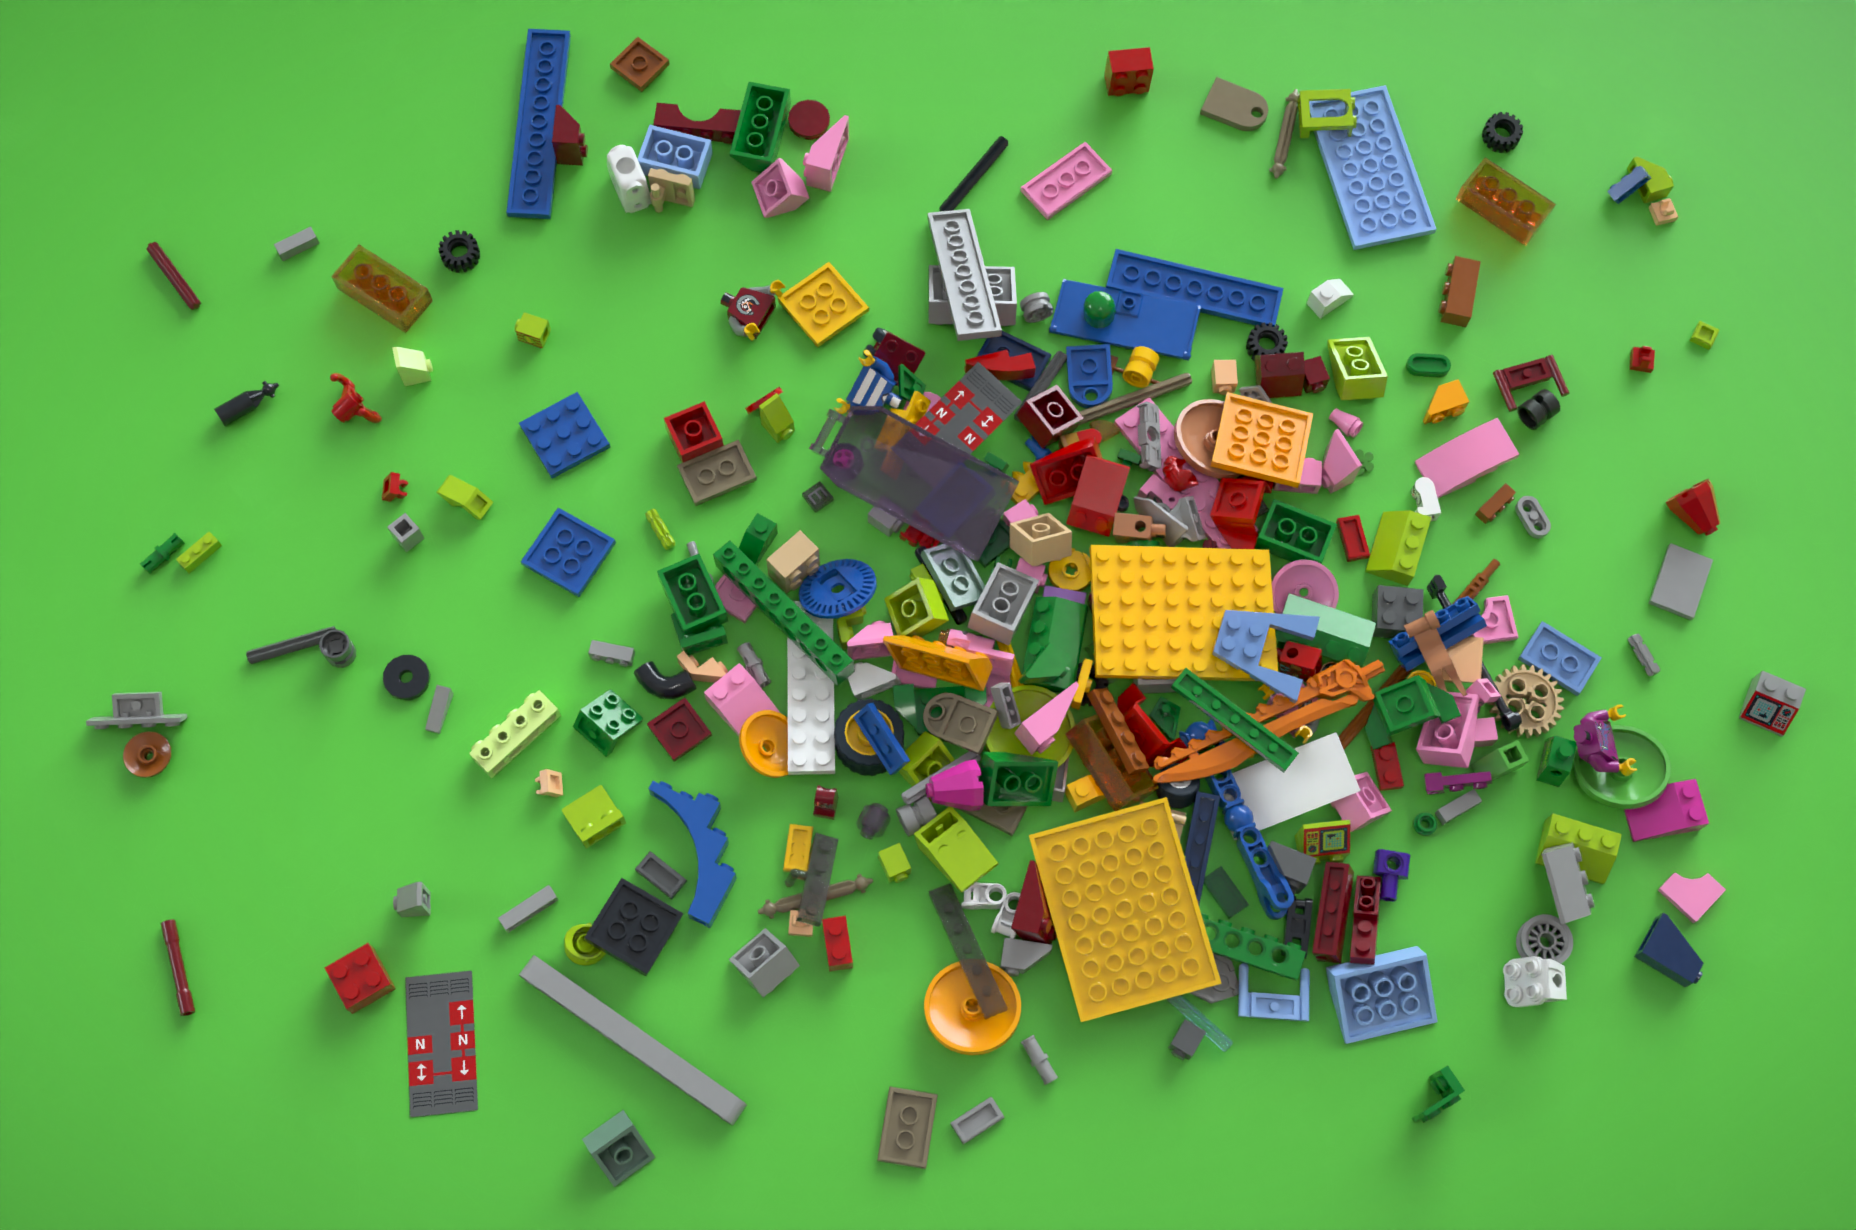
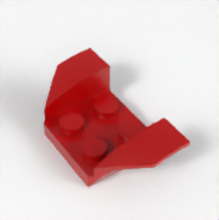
(1237, 509)
(1146, 734)

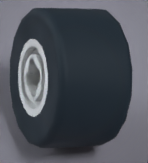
(1180, 793)

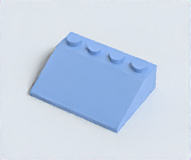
(1382, 996)

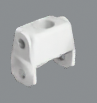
(627, 176)

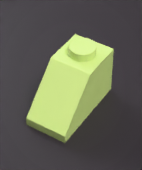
(412, 366)

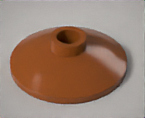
(138, 749)

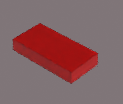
(1353, 538)

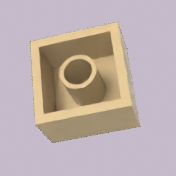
(1040, 539)
(793, 562)

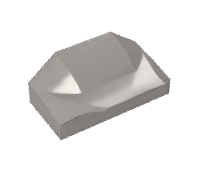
(1187, 513)

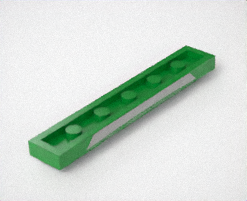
(1234, 720)

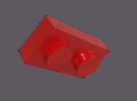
(1387, 767)

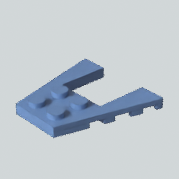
(1243, 639)

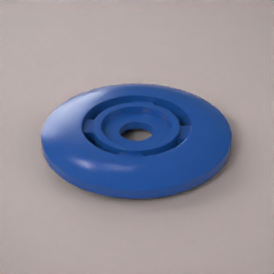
(858, 584)

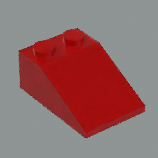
(1061, 470)
(1098, 495)

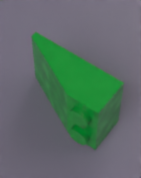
(1017, 779)

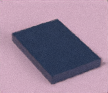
(1017, 347)

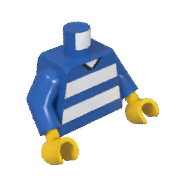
(872, 386)

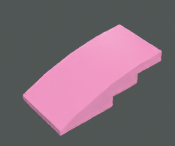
(1467, 457)

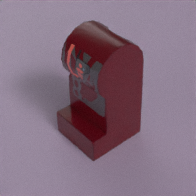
(825, 802)

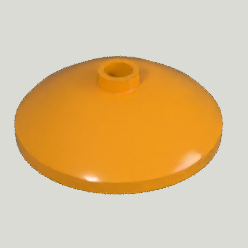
(768, 730)

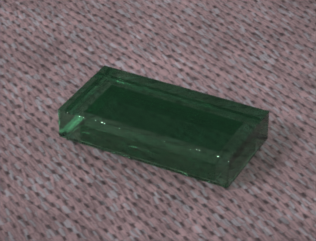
(1225, 892)

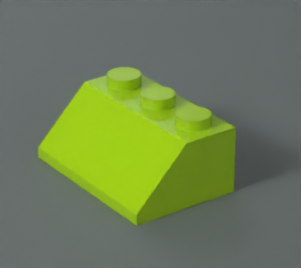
(1398, 545)
(1596, 845)

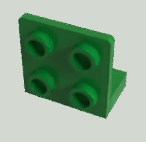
(695, 643)
(606, 721)
(1449, 1087)

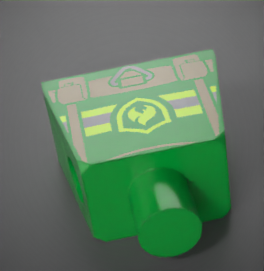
(1558, 756)

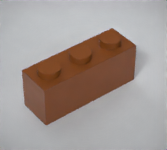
(1459, 291)

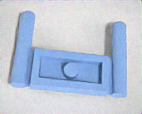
(1273, 1005)

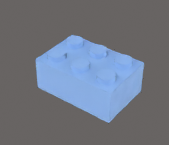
(675, 153)

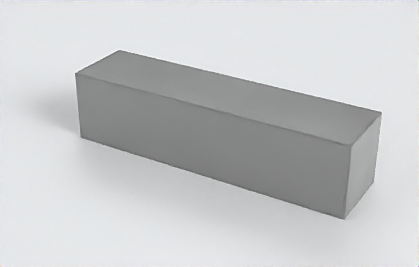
(528, 908)

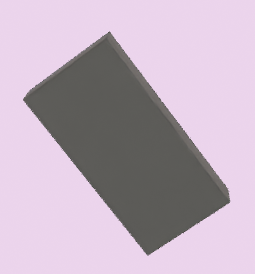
(660, 875)

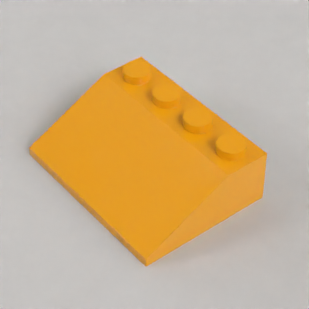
(939, 661)

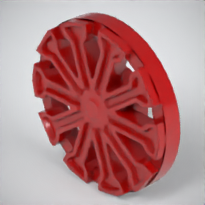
(755, 405)

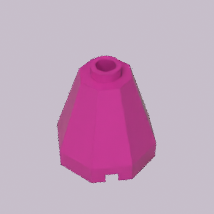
(957, 787)

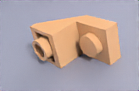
(707, 672)

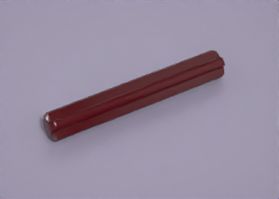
(173, 275)

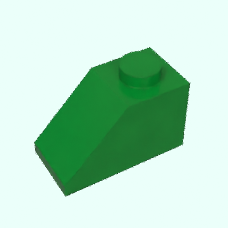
(758, 538)
(1047, 665)

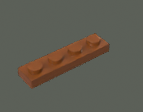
(1118, 731)

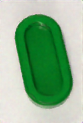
(1428, 365)

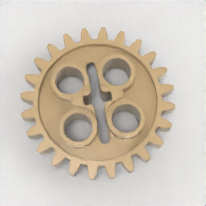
(1528, 682)

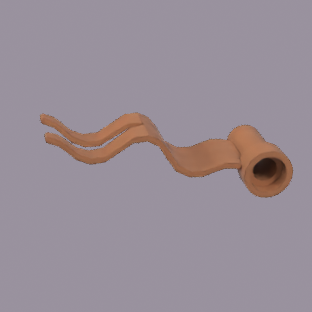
(1433, 649)

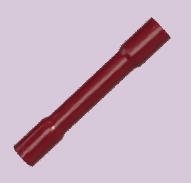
(183, 994)

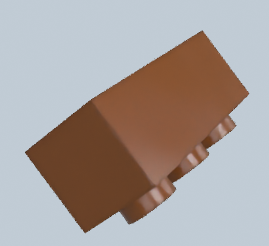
(1496, 504)

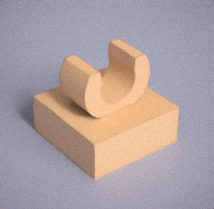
(1663, 212)
(550, 783)
(799, 928)

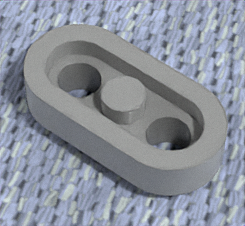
(1534, 517)

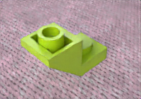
(465, 495)
(846, 633)

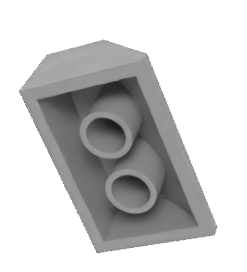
(1568, 882)

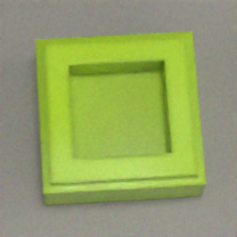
(1704, 335)

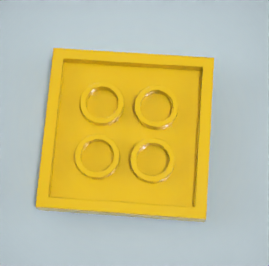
(823, 304)

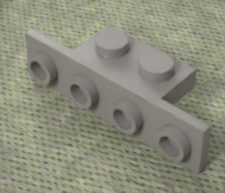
(136, 708)

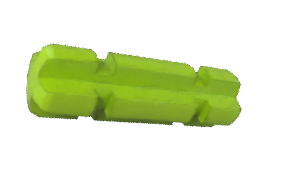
(660, 529)

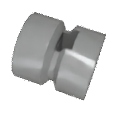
(916, 816)

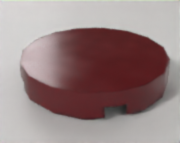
(809, 119)

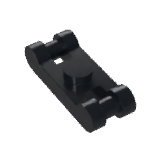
(1298, 925)

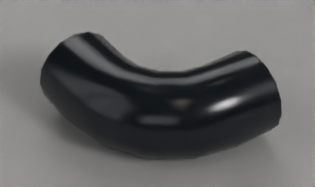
(664, 686)

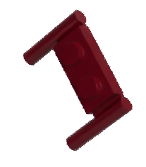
(1527, 375)

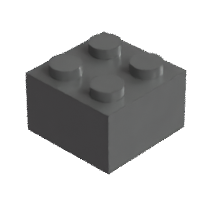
(1395, 608)

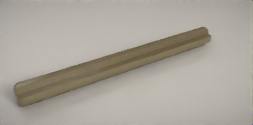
(1135, 397)

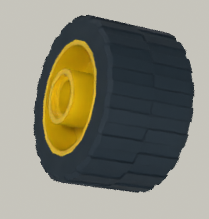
(852, 744)

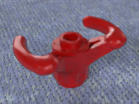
(351, 402)

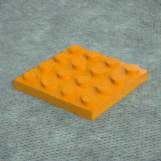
(1262, 440)

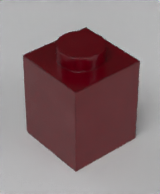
(1316, 375)

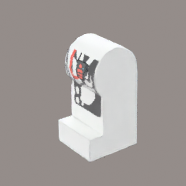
(1426, 498)

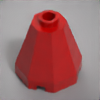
(1697, 507)

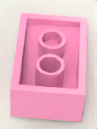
(826, 156)
(737, 697)
(1039, 729)
(1451, 741)

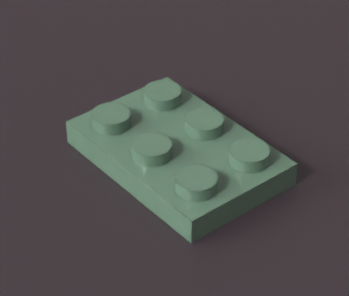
(954, 576)

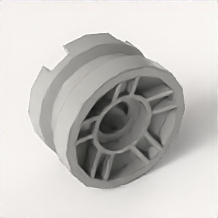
(1036, 307)

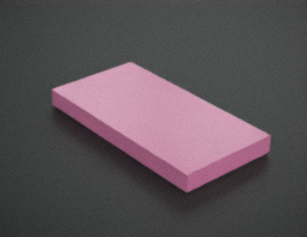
(1066, 180)

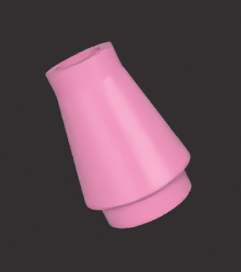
(1346, 422)

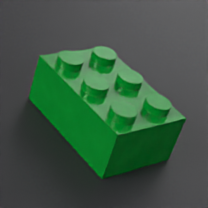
(1295, 533)
(692, 595)

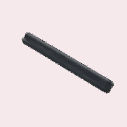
(974, 174)

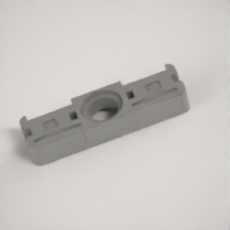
(1149, 449)

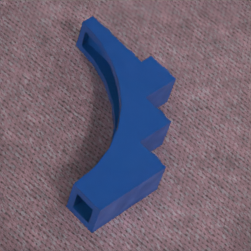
(713, 879)

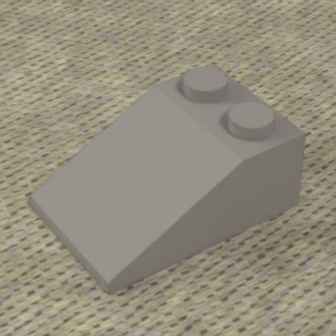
(1002, 603)

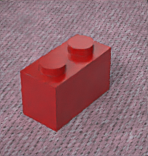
(837, 943)

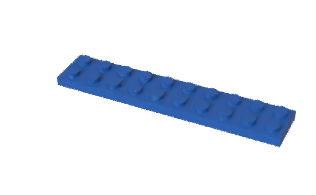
(533, 153)

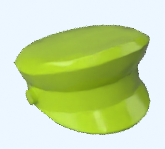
(580, 950)

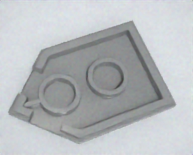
(1229, 982)

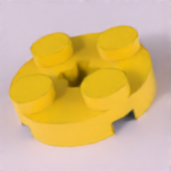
(1076, 582)

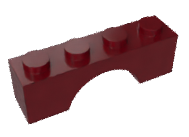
(718, 128)

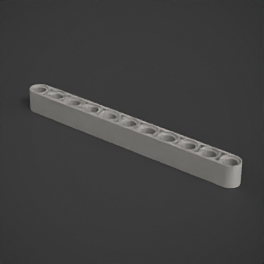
(633, 1040)

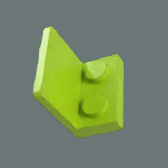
(593, 816)

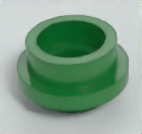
(1431, 821)

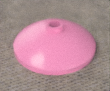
(1304, 574)

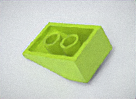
(1357, 368)

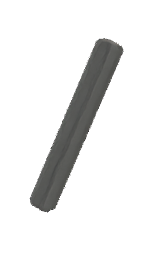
(1045, 378)
(286, 646)

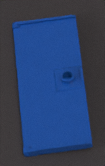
(1138, 320)

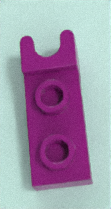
(1437, 782)

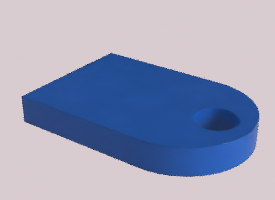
(1089, 373)

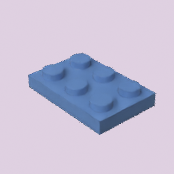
(1561, 657)

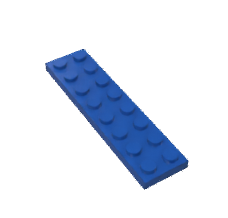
(1213, 291)

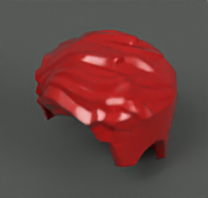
(1177, 477)

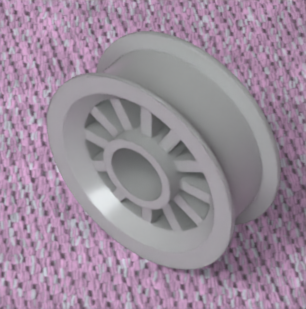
(1547, 921)

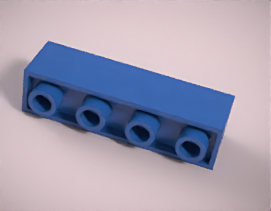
(1456, 624)

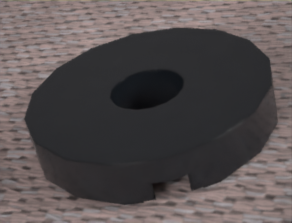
(401, 665)

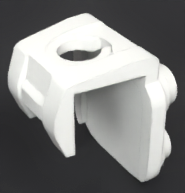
(1534, 981)

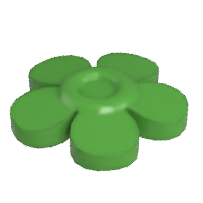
(1365, 461)

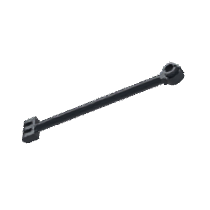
(1509, 719)

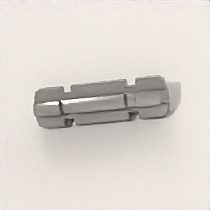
(1643, 655)

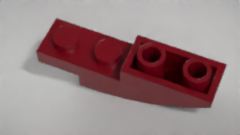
(1365, 920)

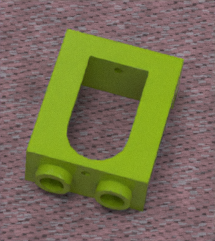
(1309, 124)

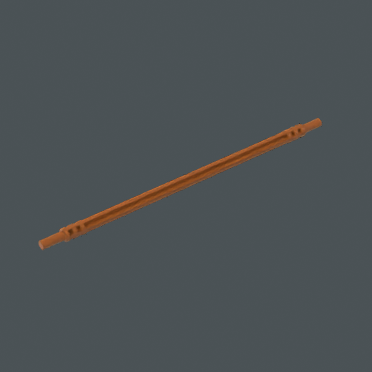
(1400, 673)

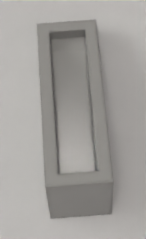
(439, 708)
(1060, 782)

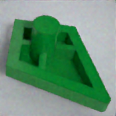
(909, 383)
(1166, 716)

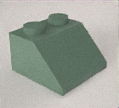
(618, 1148)

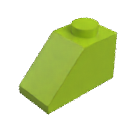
(1658, 186)
(776, 418)

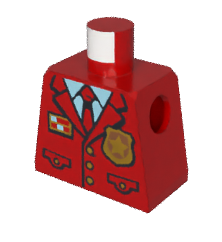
(1299, 660)

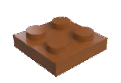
(639, 64)

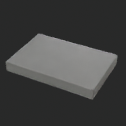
(1680, 581)

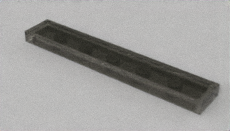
(968, 951)

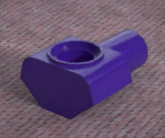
(1390, 877)

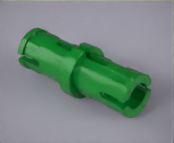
(162, 553)

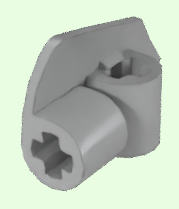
(1161, 515)

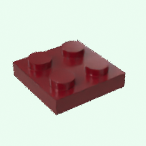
(679, 729)

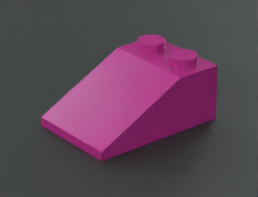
(1673, 813)

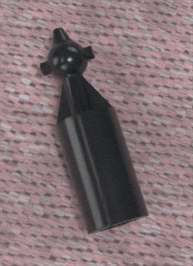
(244, 403)

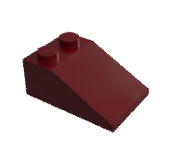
(1032, 915)

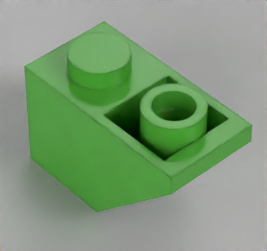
(1502, 760)

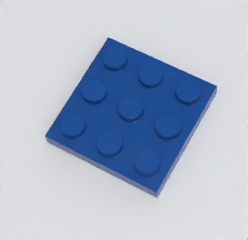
(564, 435)
(568, 552)

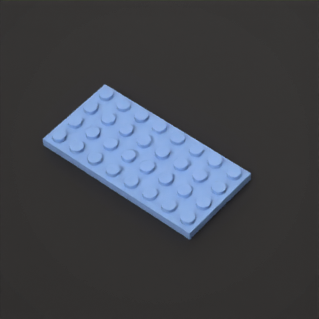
(1373, 172)

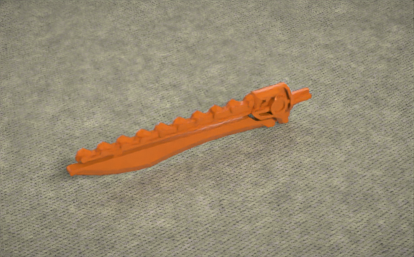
(1329, 684)

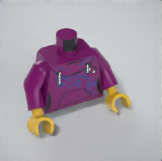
(1597, 742)

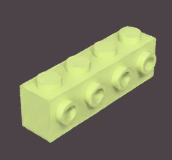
(514, 733)

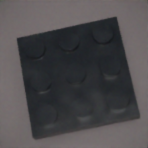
(633, 927)

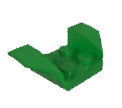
(912, 702)
(1405, 707)

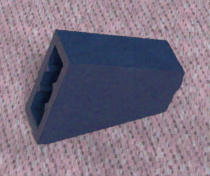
(1669, 952)

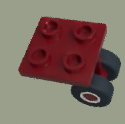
(895, 352)

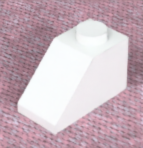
(1328, 297)
(871, 680)

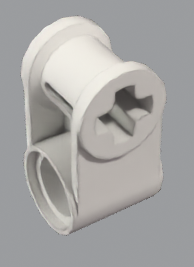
(981, 897)
(1005, 917)

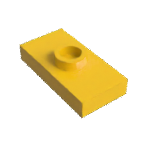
(1084, 684)
(798, 847)

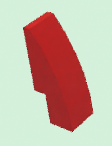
(1003, 366)

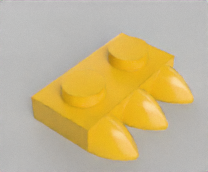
(1027, 485)

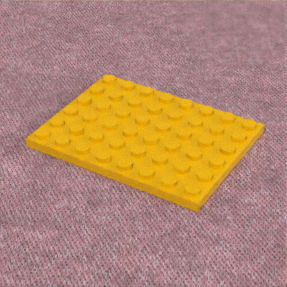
(1165, 608)
(1124, 909)

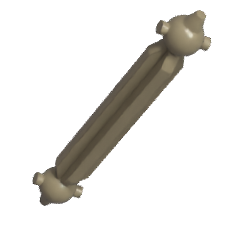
(1285, 134)
(835, 890)

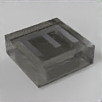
(817, 496)

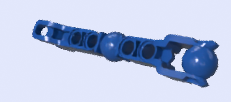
(1238, 818)

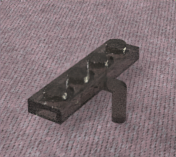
(815, 879)

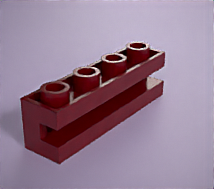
(1333, 912)

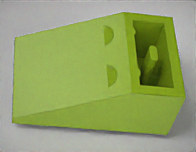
(955, 849)

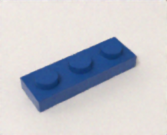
(881, 738)

